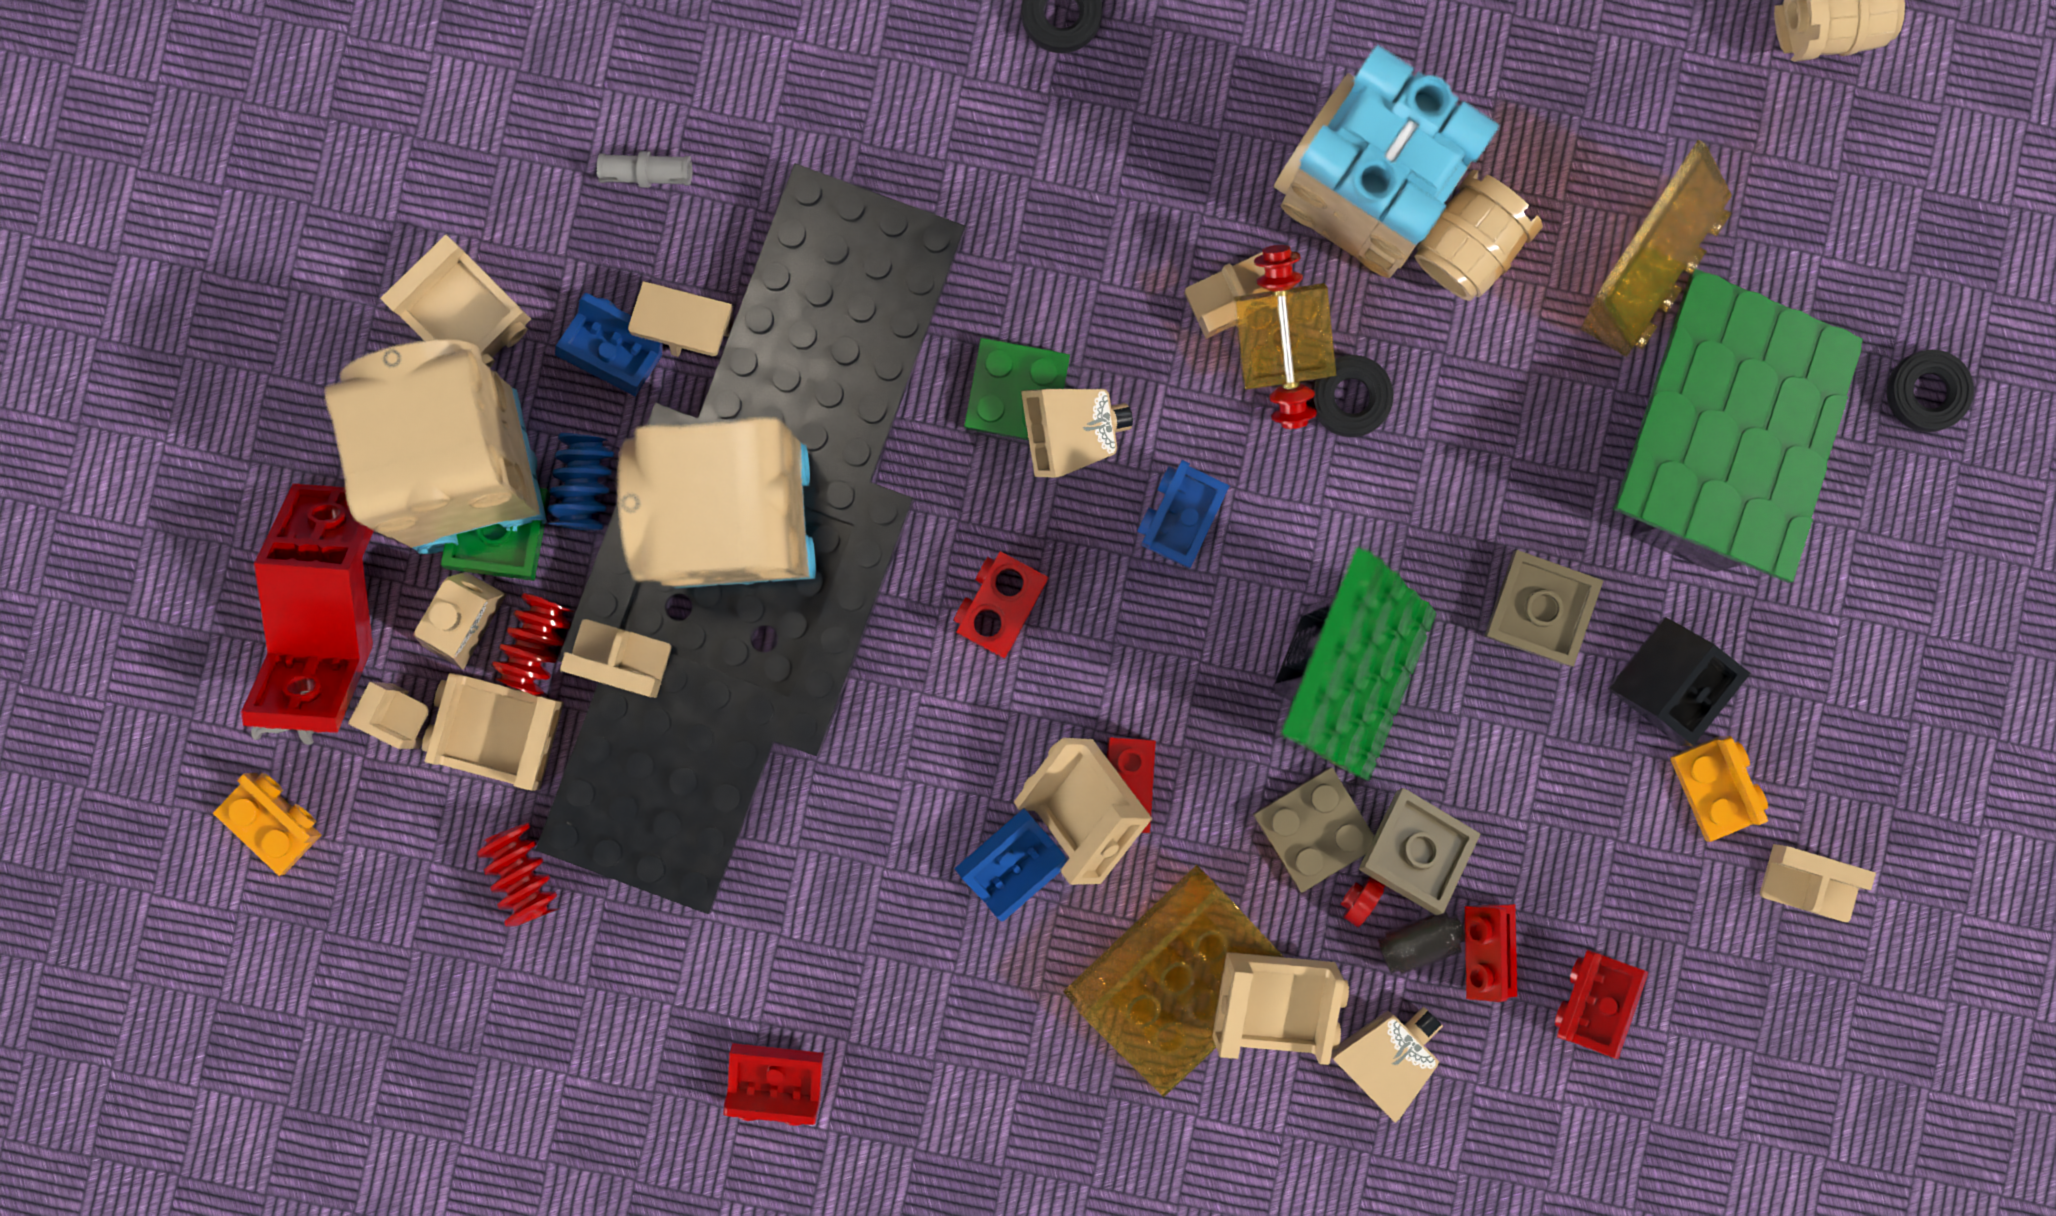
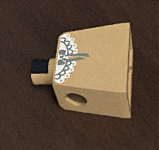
(1072, 428)
(458, 617)
(1390, 1059)

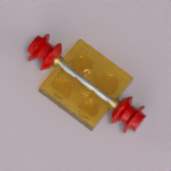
(1285, 336)

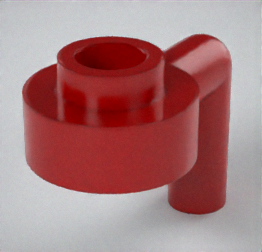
(1361, 900)

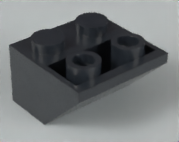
(1679, 682)

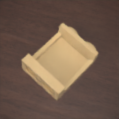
(456, 300)
(492, 731)
(1084, 808)
(1279, 1005)

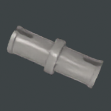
(644, 169)

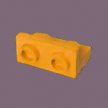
(1720, 787)
(268, 822)

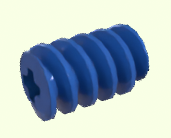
(580, 482)

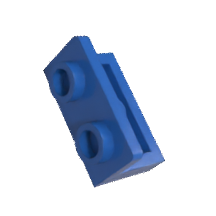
(603, 346)
(1183, 515)
(1012, 865)

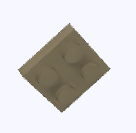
(1543, 608)
(1315, 829)
(1419, 851)

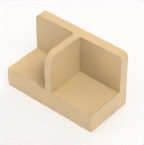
(1213, 297)
(680, 319)
(618, 658)
(390, 715)
(1813, 882)

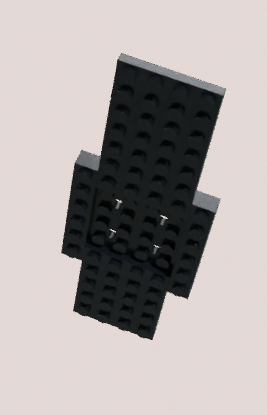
(829, 353)

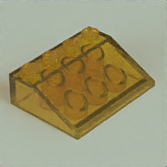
(1660, 253)
(1163, 979)

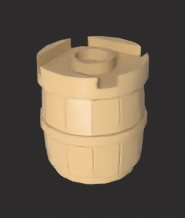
(1836, 26)
(1476, 237)

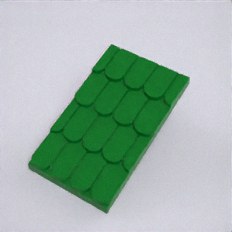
(1738, 430)
(1353, 664)

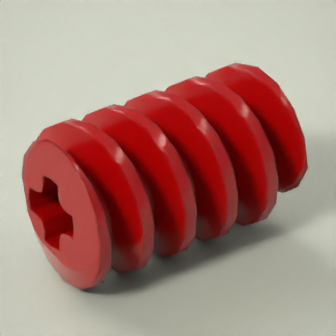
(532, 644)
(517, 876)

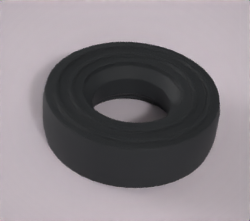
(1061, 39)
(1957, 382)
(1379, 403)

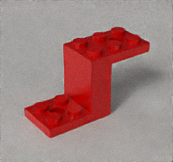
(311, 613)

